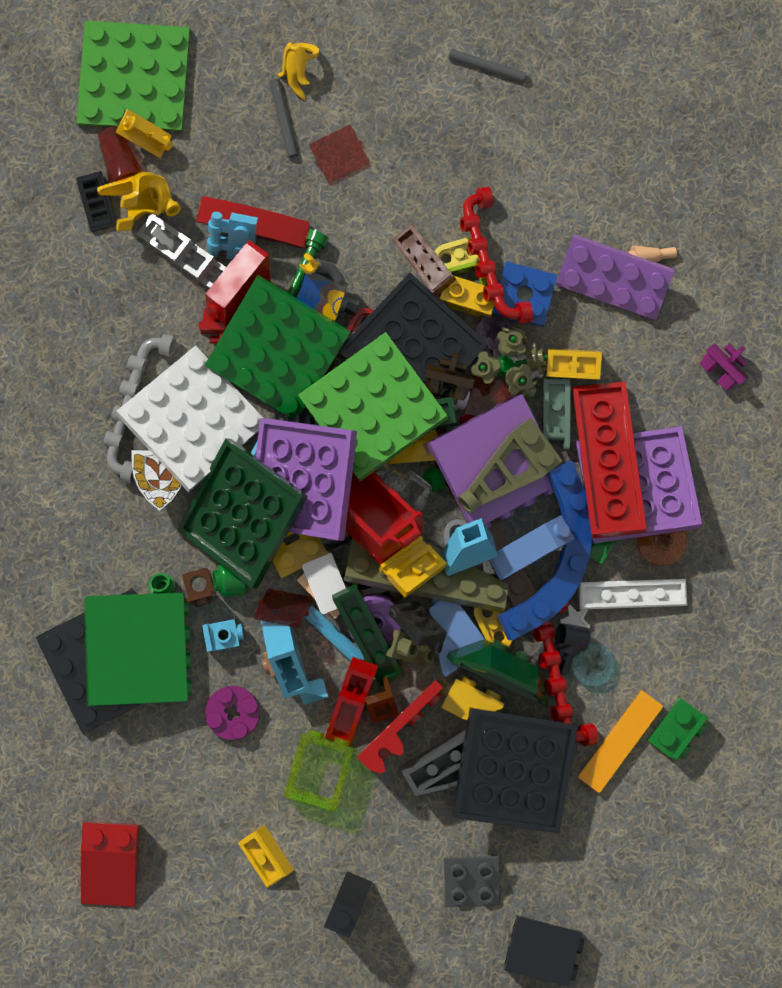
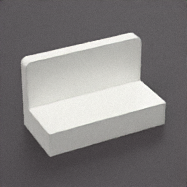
(324, 581)

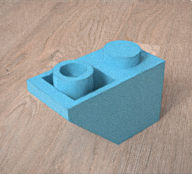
(468, 547)

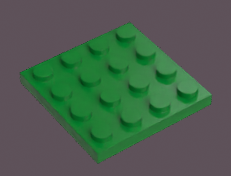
(276, 347)

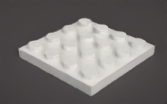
(188, 417)

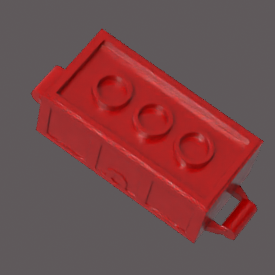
(380, 518)

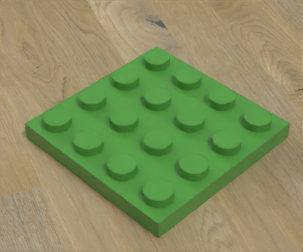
(133, 70)
(377, 398)

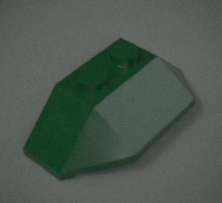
(502, 667)

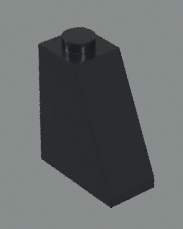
(348, 904)

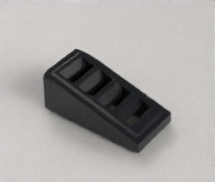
(89, 179)

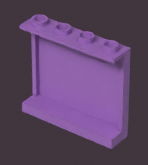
(470, 445)

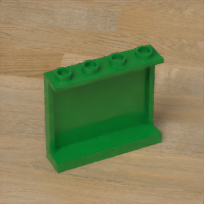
(136, 649)

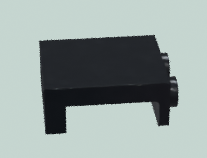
(543, 951)

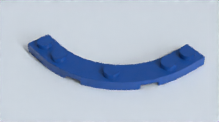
(571, 562)

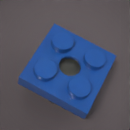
(530, 285)

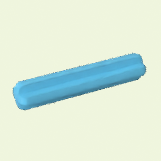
(330, 632)

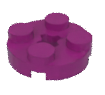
(246, 706)

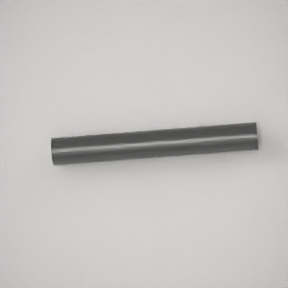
(487, 65)
(283, 117)

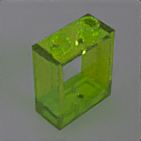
(310, 797)

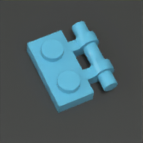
(239, 229)

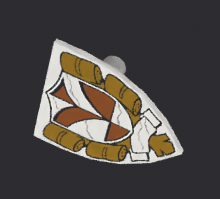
(153, 479)

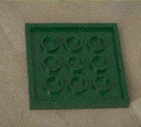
(242, 513)

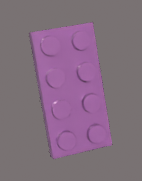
(615, 277)

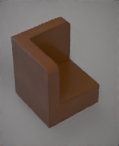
(382, 705)

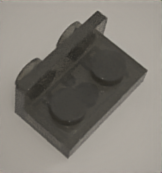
(419, 625)

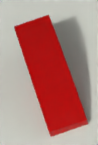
(351, 700)

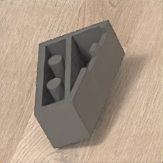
(436, 767)

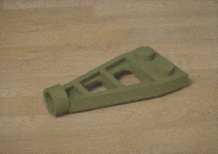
(534, 449)

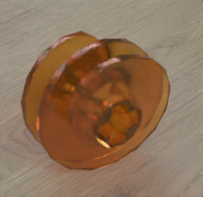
(663, 555)

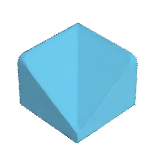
(317, 692)

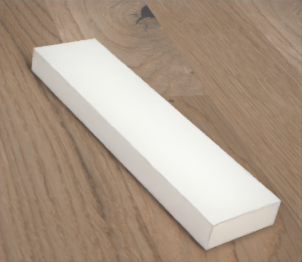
(632, 594)

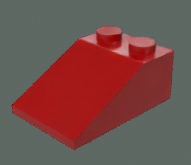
(109, 863)

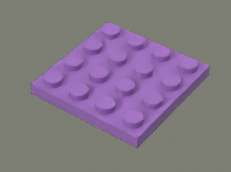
(318, 464)
(665, 483)

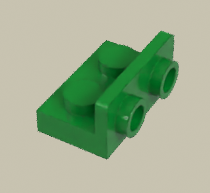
(678, 730)

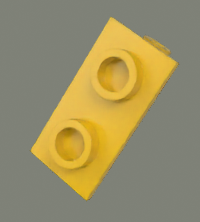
(144, 134)

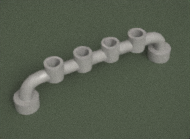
(129, 389)

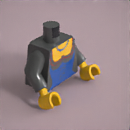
(325, 288)

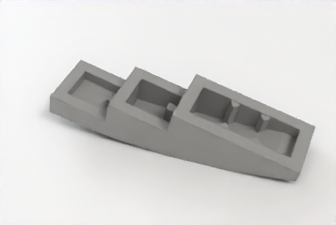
(181, 250)

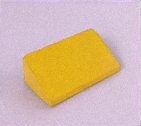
(265, 856)

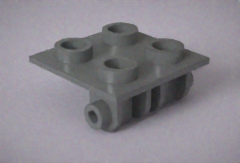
(471, 881)

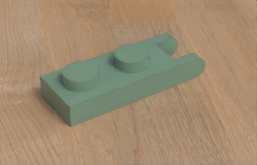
(556, 411)

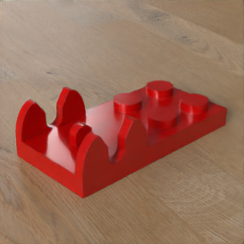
(388, 739)

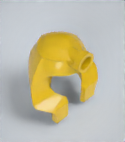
(141, 195)

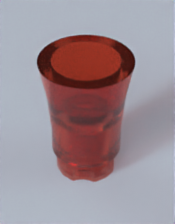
(117, 155)

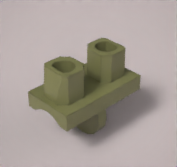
(407, 650)

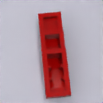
(270, 225)

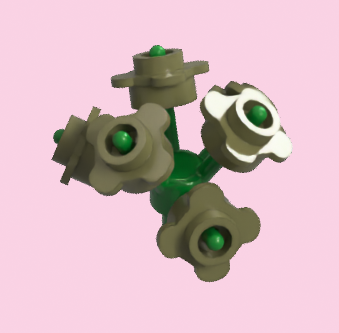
(516, 377)

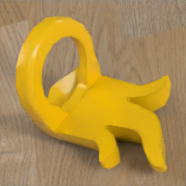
(295, 65)

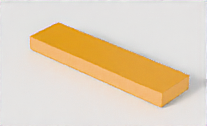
(620, 741)

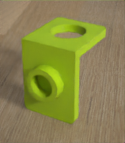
(466, 268)

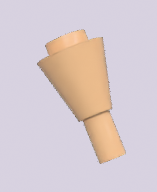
(653, 254)

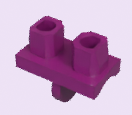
(733, 374)

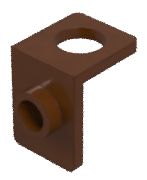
(202, 597)

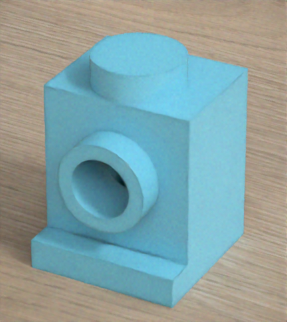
(212, 639)

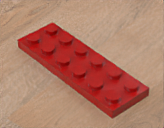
(609, 460)

